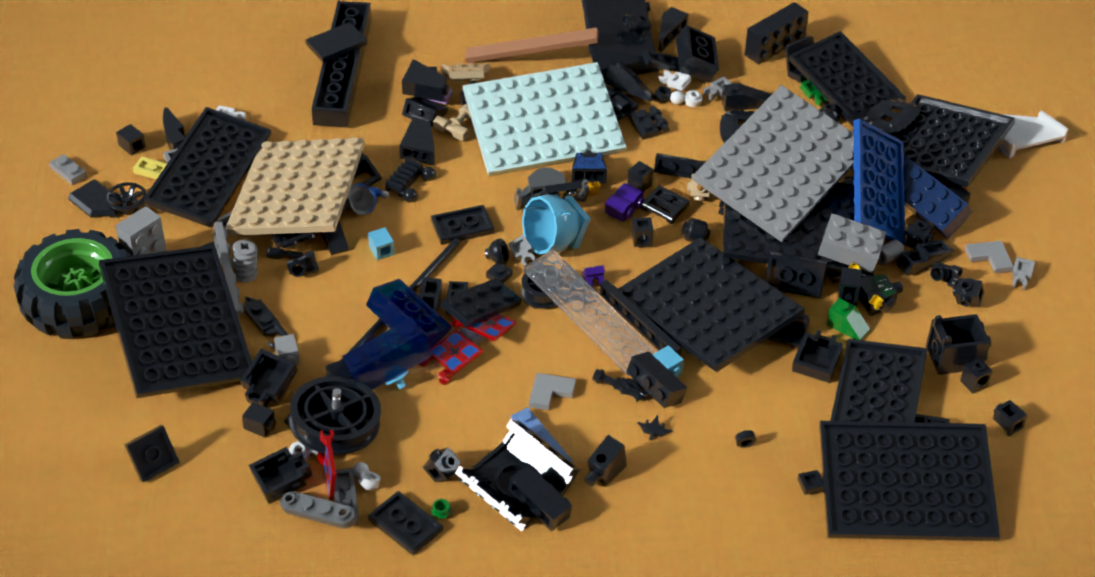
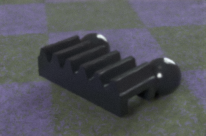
(406, 176)

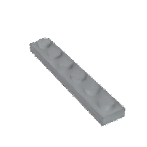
(223, 251)

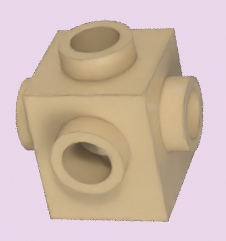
(697, 194)

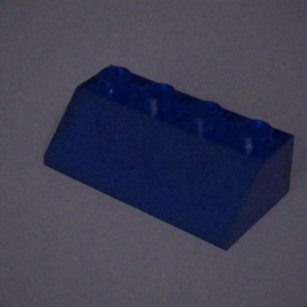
(397, 302)
(388, 354)

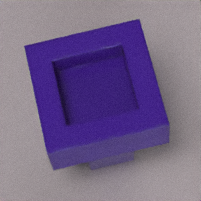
(594, 273)

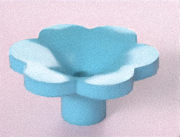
(398, 380)

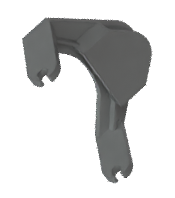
(540, 178)

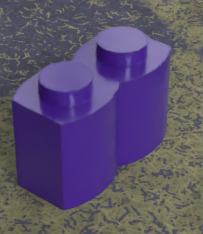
(624, 202)

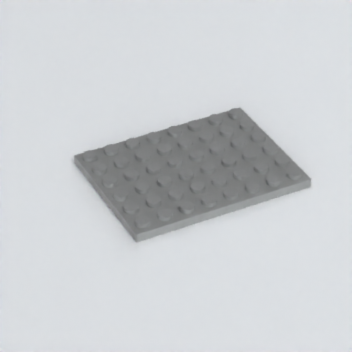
(779, 163)

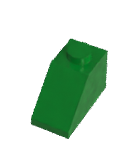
(847, 320)

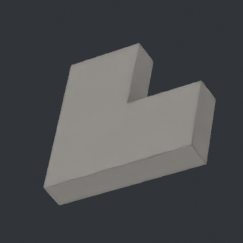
(991, 251)
(549, 385)

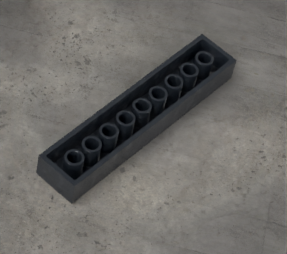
(340, 75)

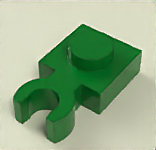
(811, 92)

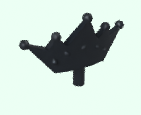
(654, 428)

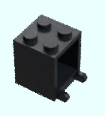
(956, 342)

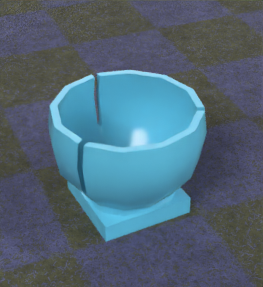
(554, 223)

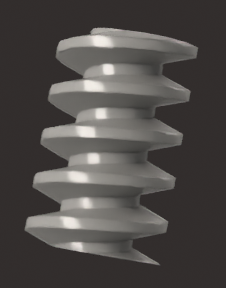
(245, 260)

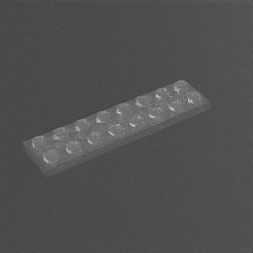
(587, 308)

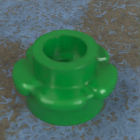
(441, 504)

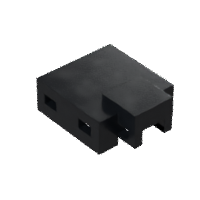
(817, 356)
(267, 378)
(280, 473)

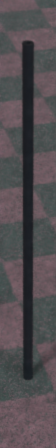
(414, 286)

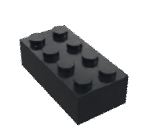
(776, 32)

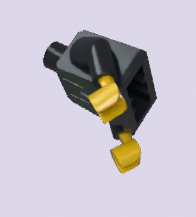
(877, 292)

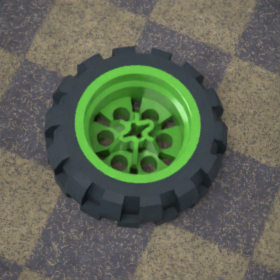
(63, 285)

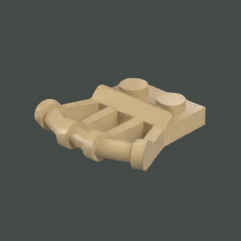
(468, 71)

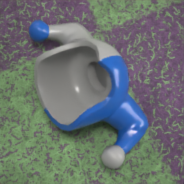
(362, 198)

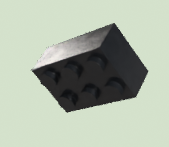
(697, 54)

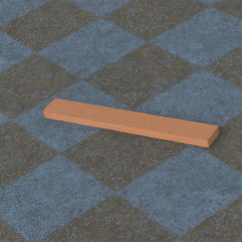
(531, 45)

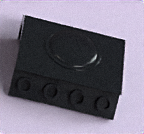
(518, 449)

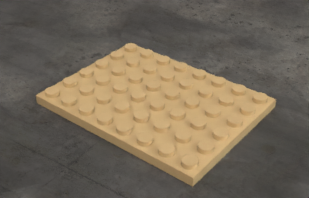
(296, 187)

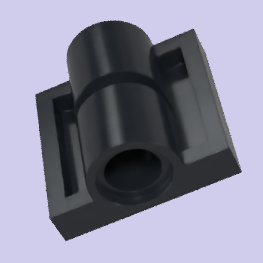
(621, 103)

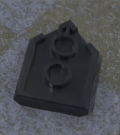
(92, 200)

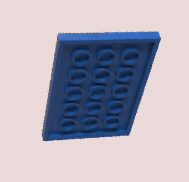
(879, 180)

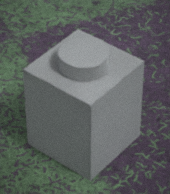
(287, 348)

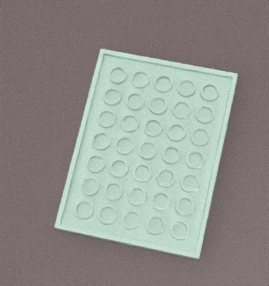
(543, 118)

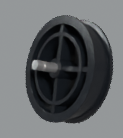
(335, 405)

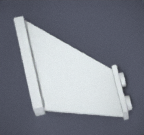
(1031, 132)

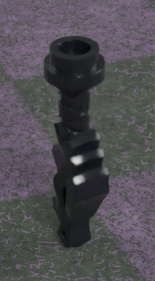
(625, 386)

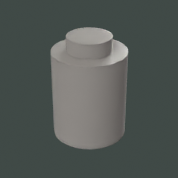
(890, 252)

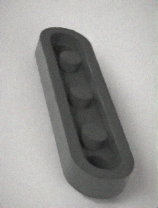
(318, 510)

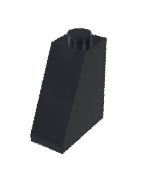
(424, 82)
(418, 143)

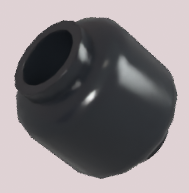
(695, 229)

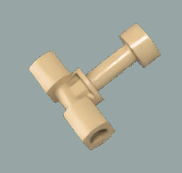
(454, 124)

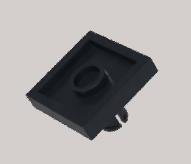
(152, 453)

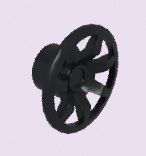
(126, 201)

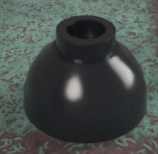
(830, 110)
(498, 251)

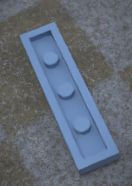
(531, 421)

